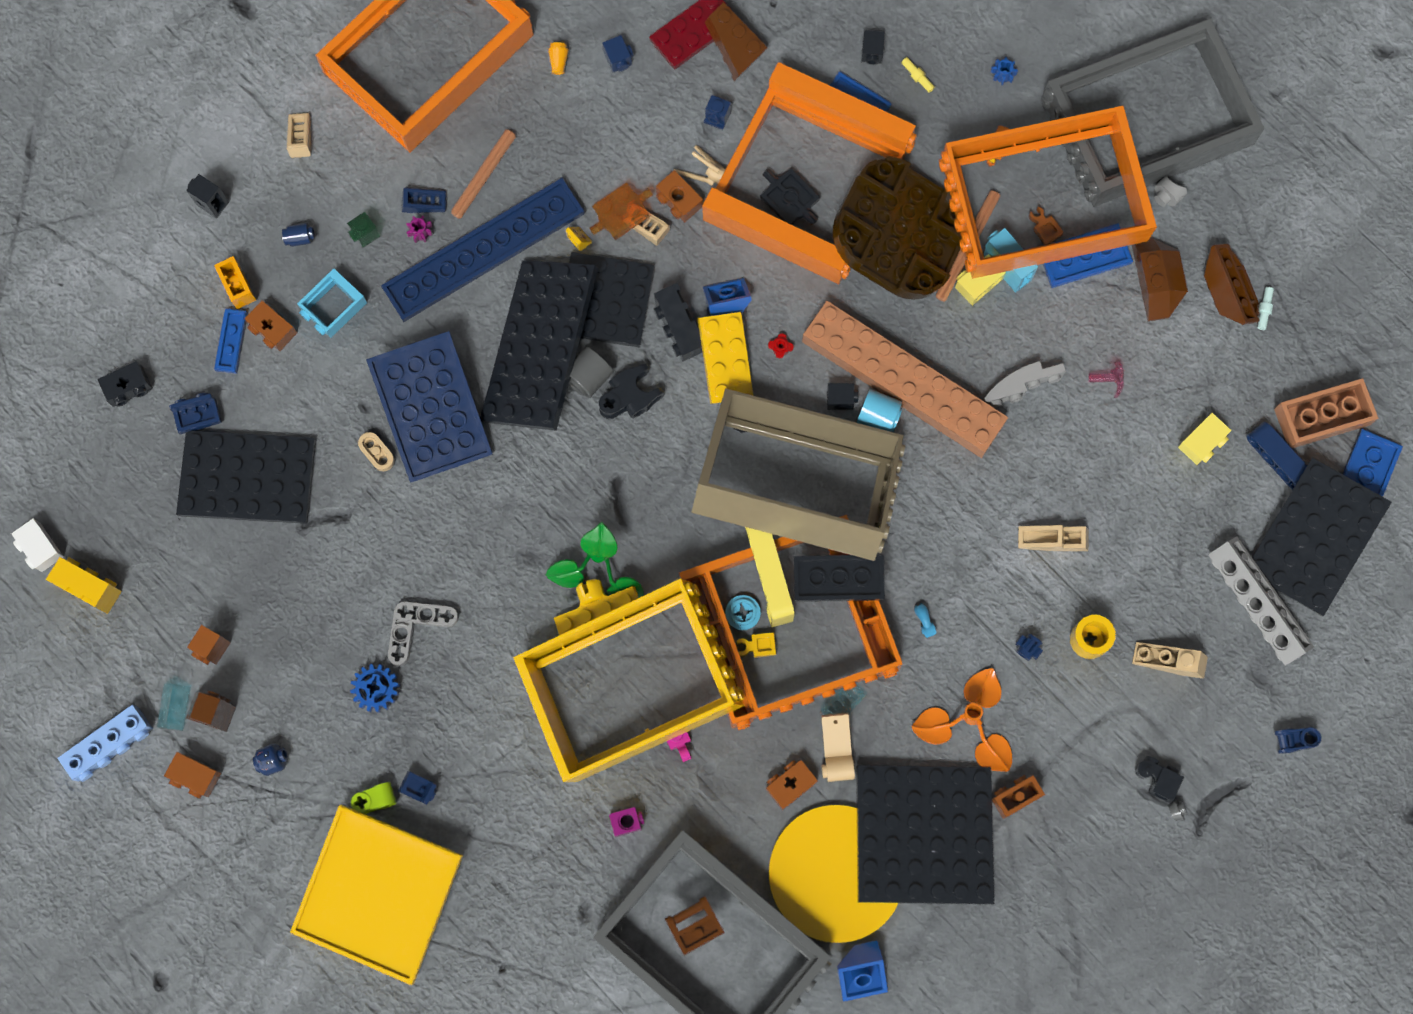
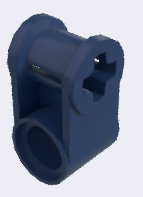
(1293, 740)

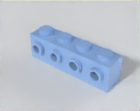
(105, 743)

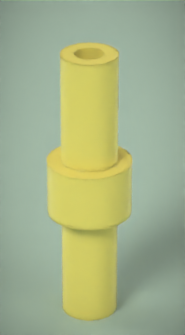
(918, 75)

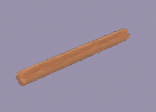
(980, 221)

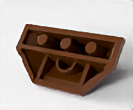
(1159, 277)
(1231, 286)

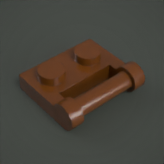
(698, 932)

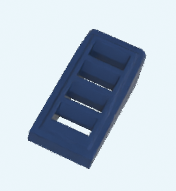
(423, 193)

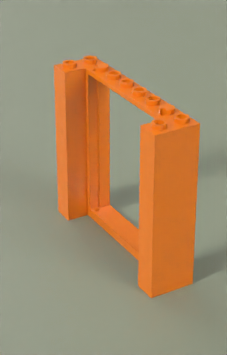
(826, 109)
(866, 614)

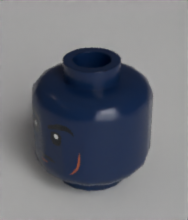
(270, 759)

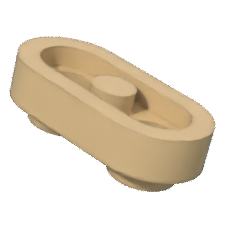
(377, 452)

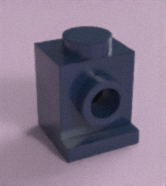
(717, 112)

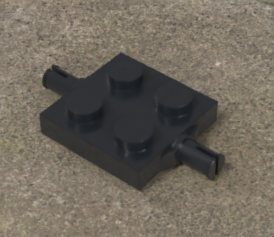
(790, 197)

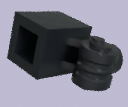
(1165, 780)

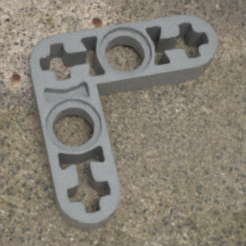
(408, 623)

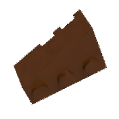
(211, 710)

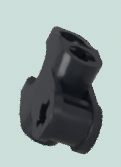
(627, 396)

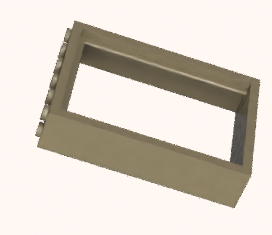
(818, 433)

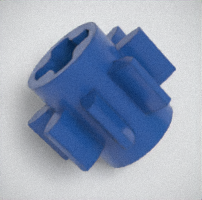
(1004, 71)

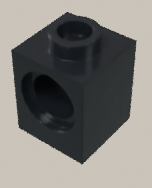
(872, 47)
(841, 396)

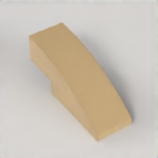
(1053, 538)

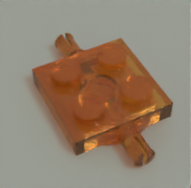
(621, 211)

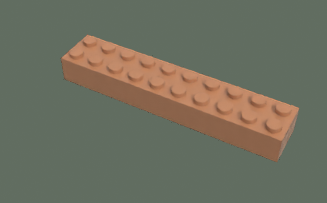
(904, 378)

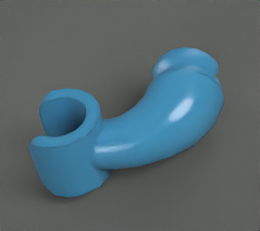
(928, 627)

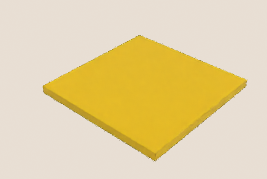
(376, 894)

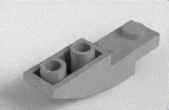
(1014, 385)

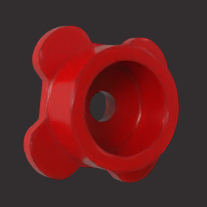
(780, 352)

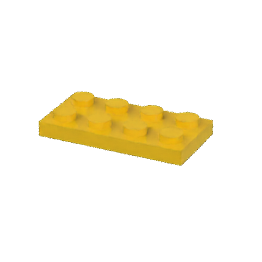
(725, 355)

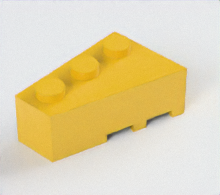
(84, 584)

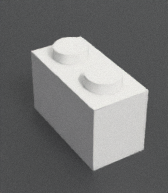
(36, 545)

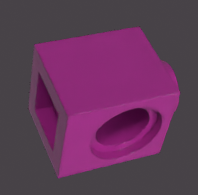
(616, 819)

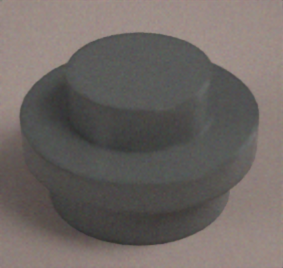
(1177, 810)

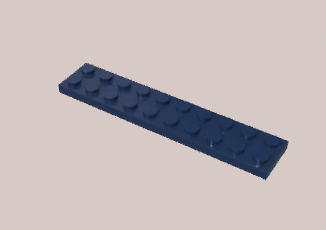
(482, 249)

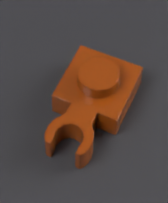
(1046, 229)

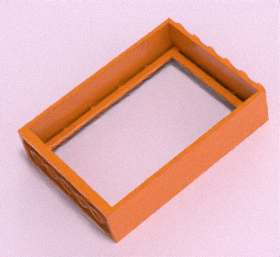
(450, 95)
(1035, 137)

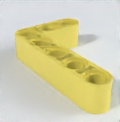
(772, 578)

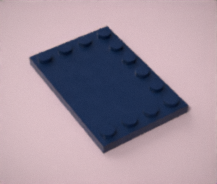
(429, 406)

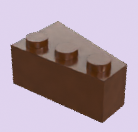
(735, 40)

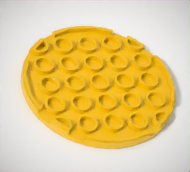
(817, 877)

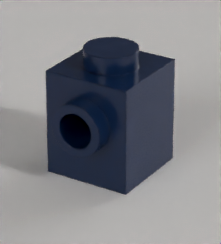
(617, 54)

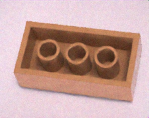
(1326, 413)

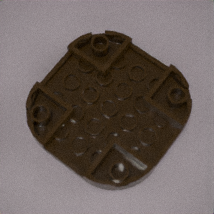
(897, 229)

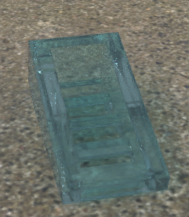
(825, 711)

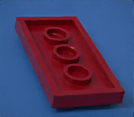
(685, 33)

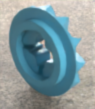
(749, 605)

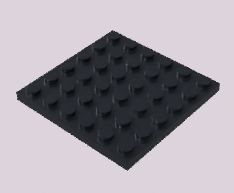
(924, 835)

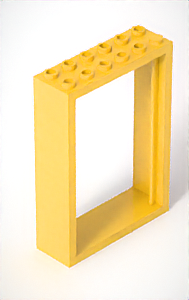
(531, 662)

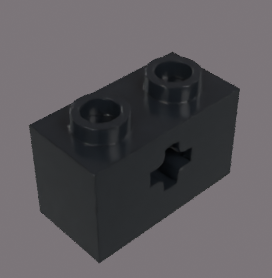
(207, 195)
(114, 384)

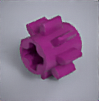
(423, 233)

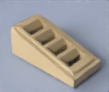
(299, 148)
(660, 234)

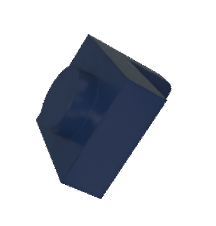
(418, 788)

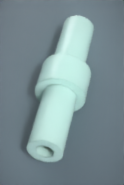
(1265, 308)

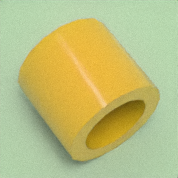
(1097, 627)

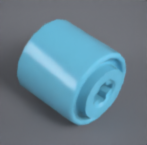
(880, 411)

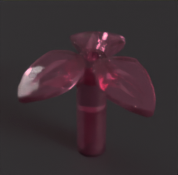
(1116, 376)

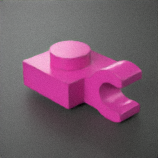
(679, 743)

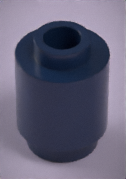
(298, 234)

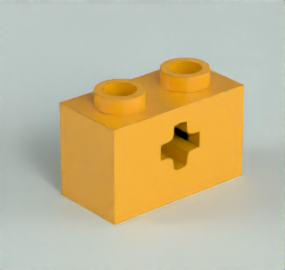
(235, 282)

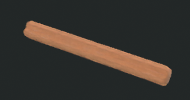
(483, 174)

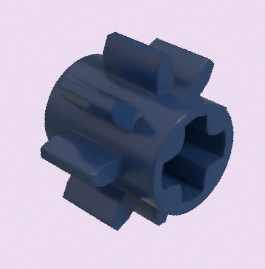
(1029, 647)

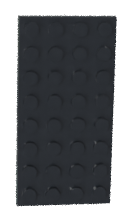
(539, 344)

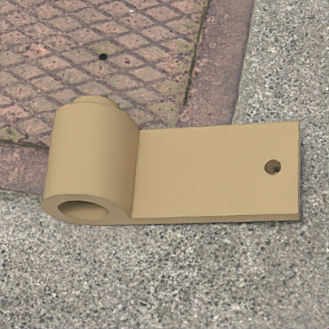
(837, 748)

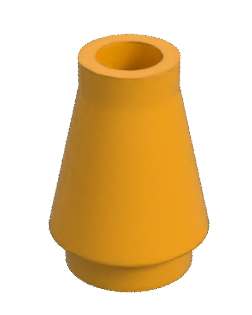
(558, 56)

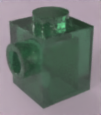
(363, 230)

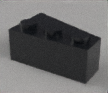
(678, 322)

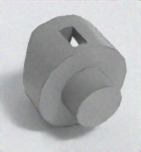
(1168, 192)

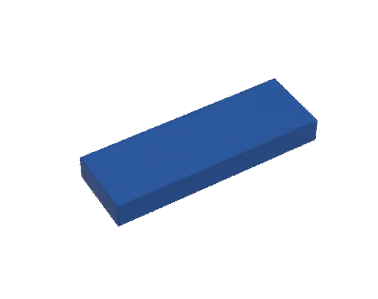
(230, 341)

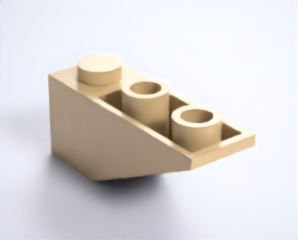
(1171, 659)

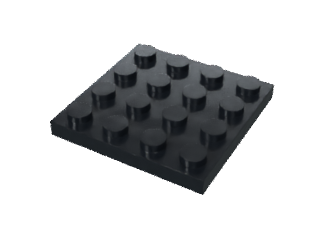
(617, 300)

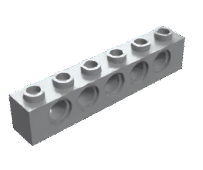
(1271, 606)

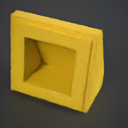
(578, 237)

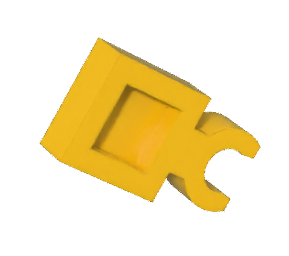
(761, 645)

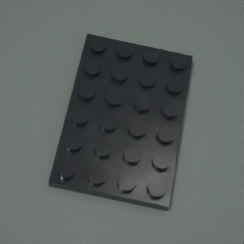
(246, 477)
(1319, 536)

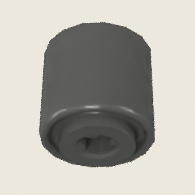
(589, 373)

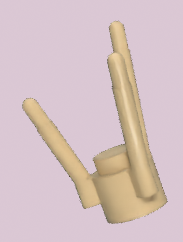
(713, 172)

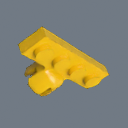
(593, 605)

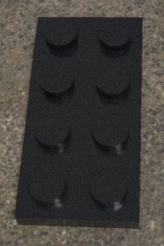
(838, 578)

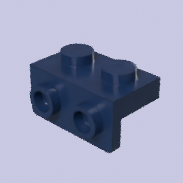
(195, 413)

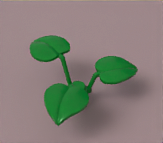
(599, 546)

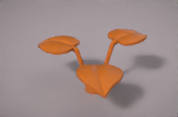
(982, 691)

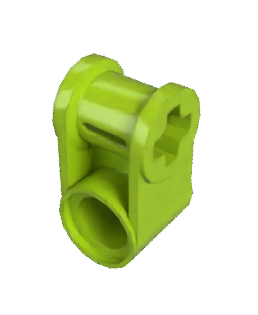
(377, 798)

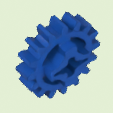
(372, 697)

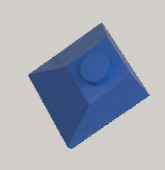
(727, 297)
(862, 972)

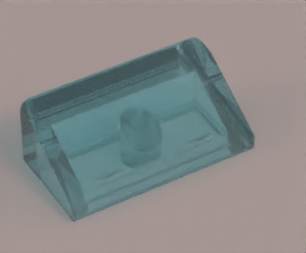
(173, 707)

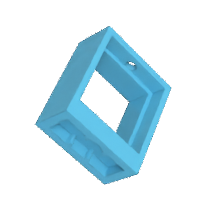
(319, 291)

